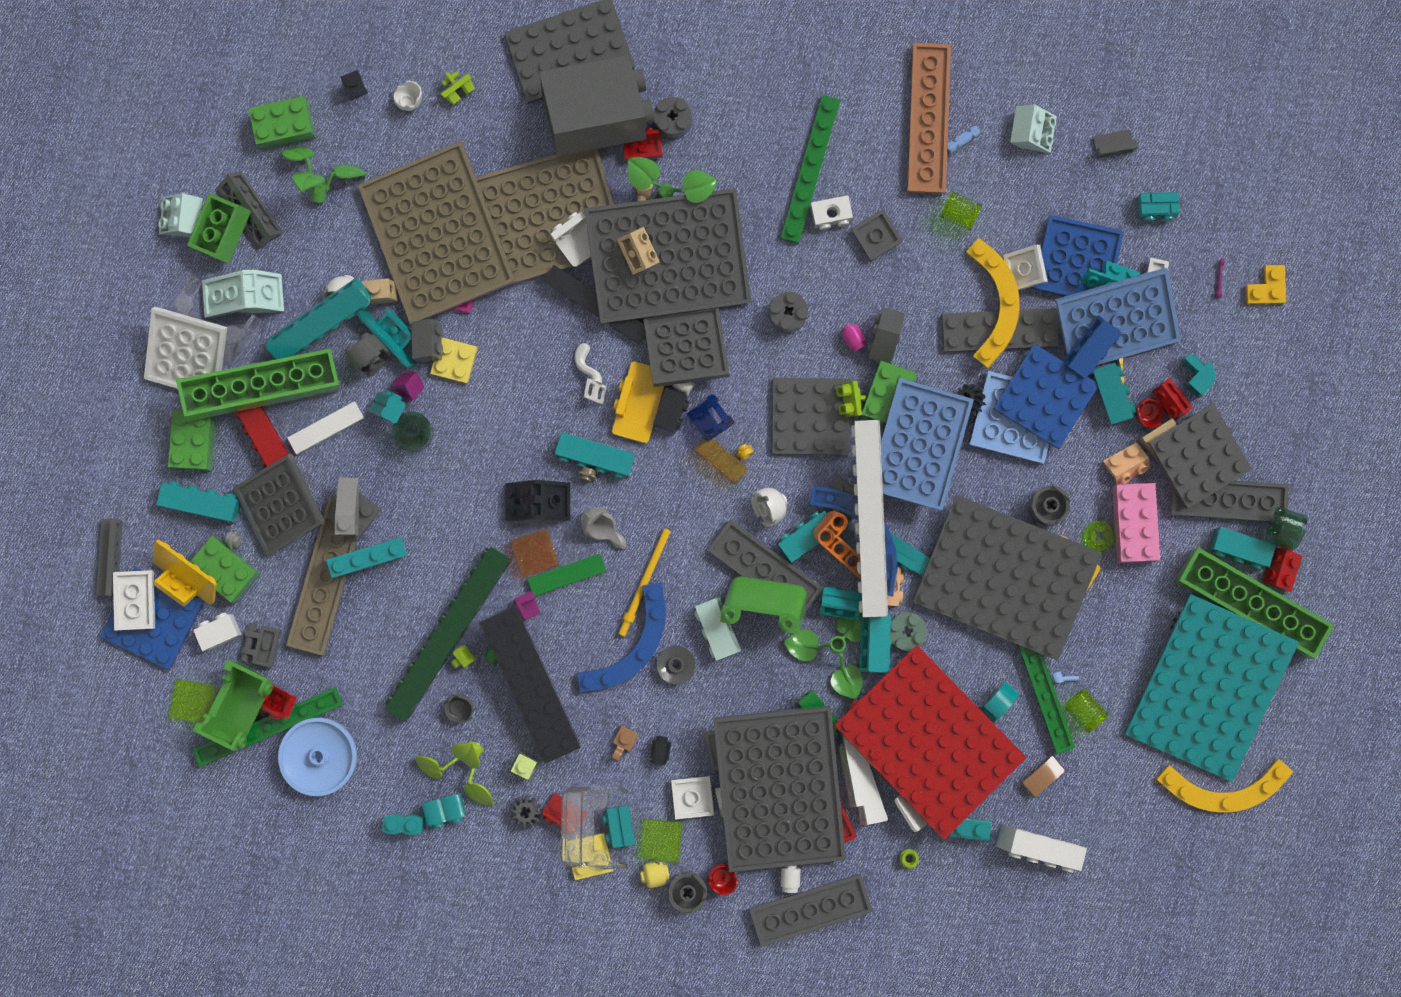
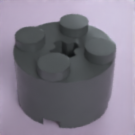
(662, 117)
(788, 323)
(367, 355)
(1060, 505)
(687, 903)

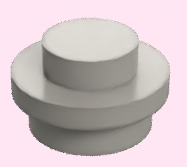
(233, 540)

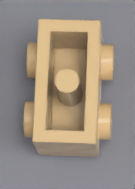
(638, 250)

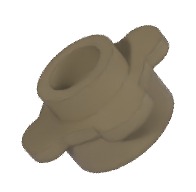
(587, 474)

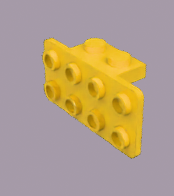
(637, 404)
(180, 577)

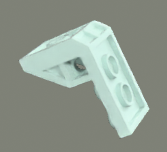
(243, 292)

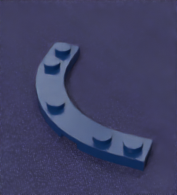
(846, 502)
(642, 651)

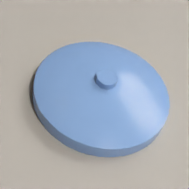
(317, 756)

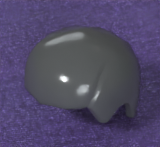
(458, 708)

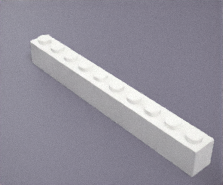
(871, 518)

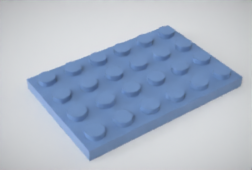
(1136, 306)
(922, 443)

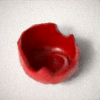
(1149, 413)
(721, 880)

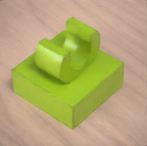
(463, 657)

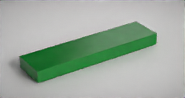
(566, 574)

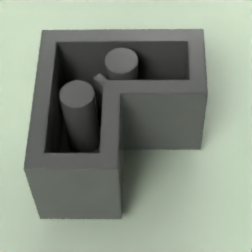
(886, 335)

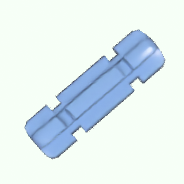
(963, 139)

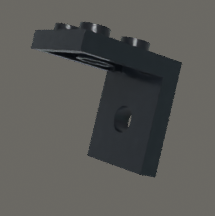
(536, 500)

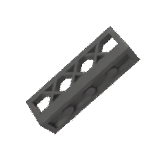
(260, 216)
(108, 555)

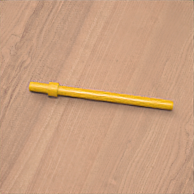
(629, 616)

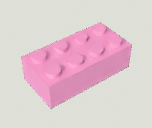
(1136, 523)

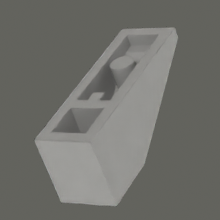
(347, 507)

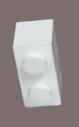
(217, 632)

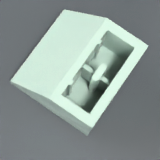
(1033, 128)
(179, 214)

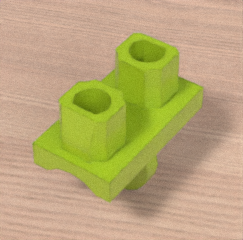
(465, 83)
(851, 397)

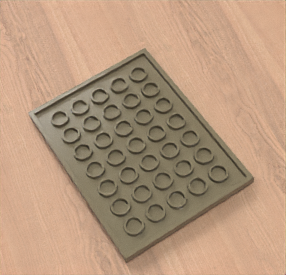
(534, 199)
(436, 233)

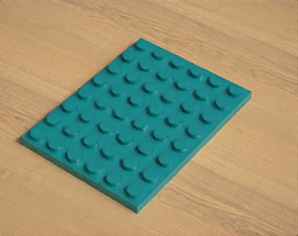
(1211, 687)

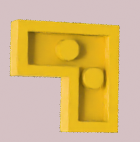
(1273, 289)

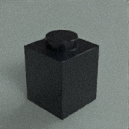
(354, 85)

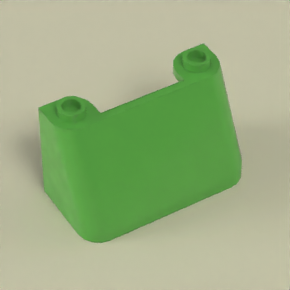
(766, 598)
(235, 706)

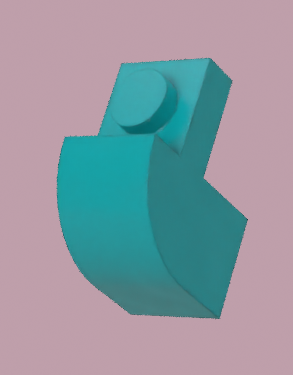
(1203, 375)
(999, 702)

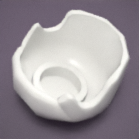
(408, 96)

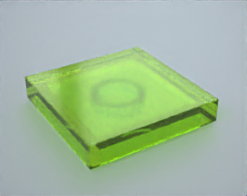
(191, 700)
(661, 840)

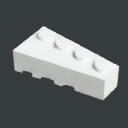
(1042, 848)

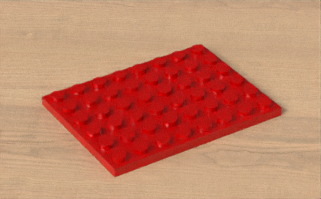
(930, 742)

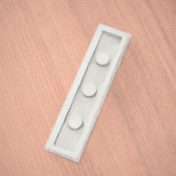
(325, 428)

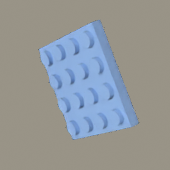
(1000, 434)

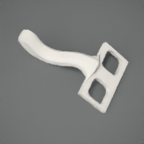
(580, 355)

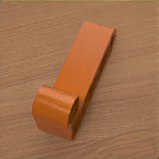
(833, 539)

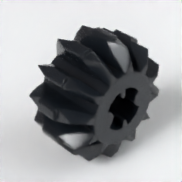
(976, 393)

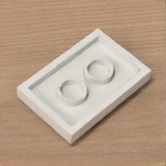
(134, 600)

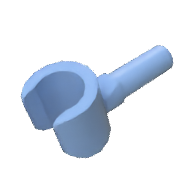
(1058, 678)

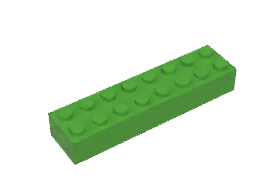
(257, 385)
(1250, 599)

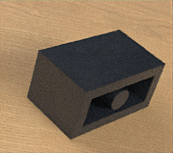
(670, 410)

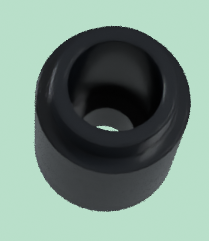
(660, 750)

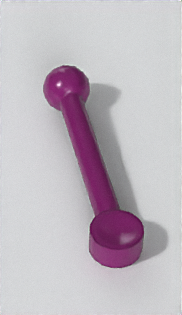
(1218, 293)

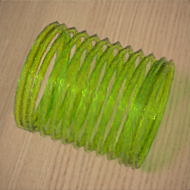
(954, 210)
(1090, 723)

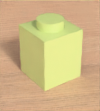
(524, 766)

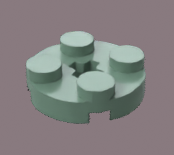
(917, 637)

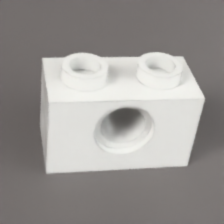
(840, 205)

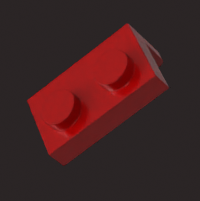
(648, 148)
(1172, 399)
(1282, 569)
(278, 703)

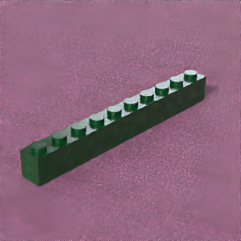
(448, 634)

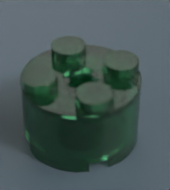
(406, 423)
(1286, 529)

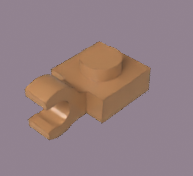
(625, 740)

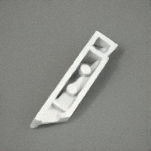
(861, 785)

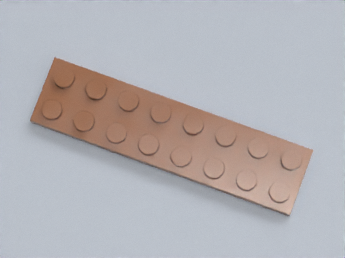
(929, 118)

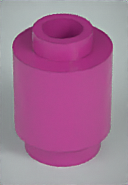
(853, 337)

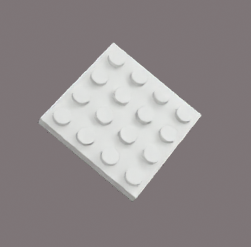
(182, 347)

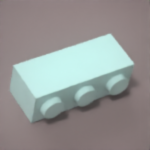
(719, 634)

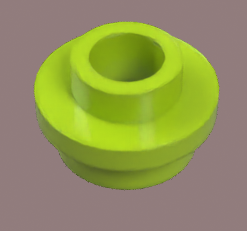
(913, 863)

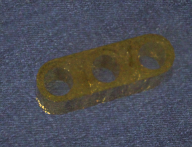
(721, 459)

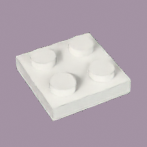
(1027, 266)
(692, 797)

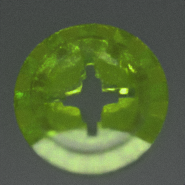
(1090, 535)

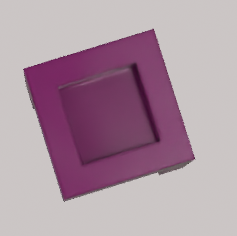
(408, 386)
(527, 605)

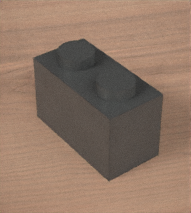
(426, 340)

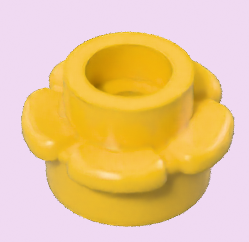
(744, 452)

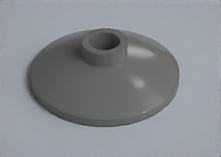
(673, 654)

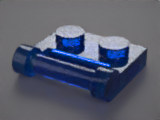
(705, 422)

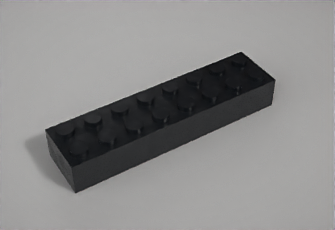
(530, 684)

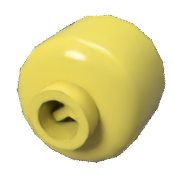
(654, 874)

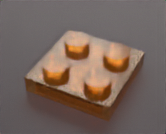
(535, 552)

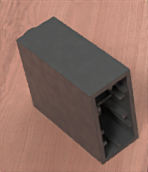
(595, 105)

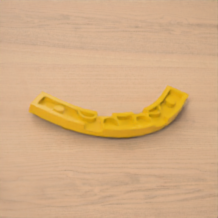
(1009, 302)
(1226, 801)

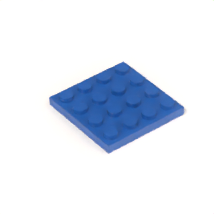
(1072, 249)
(1046, 396)
(170, 632)

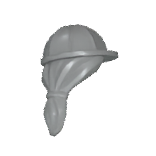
(600, 525)

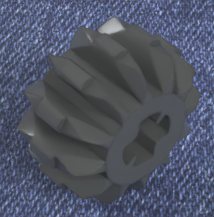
(519, 808)

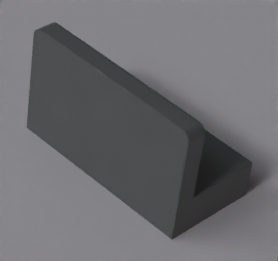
(1114, 144)

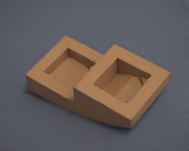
(1042, 776)

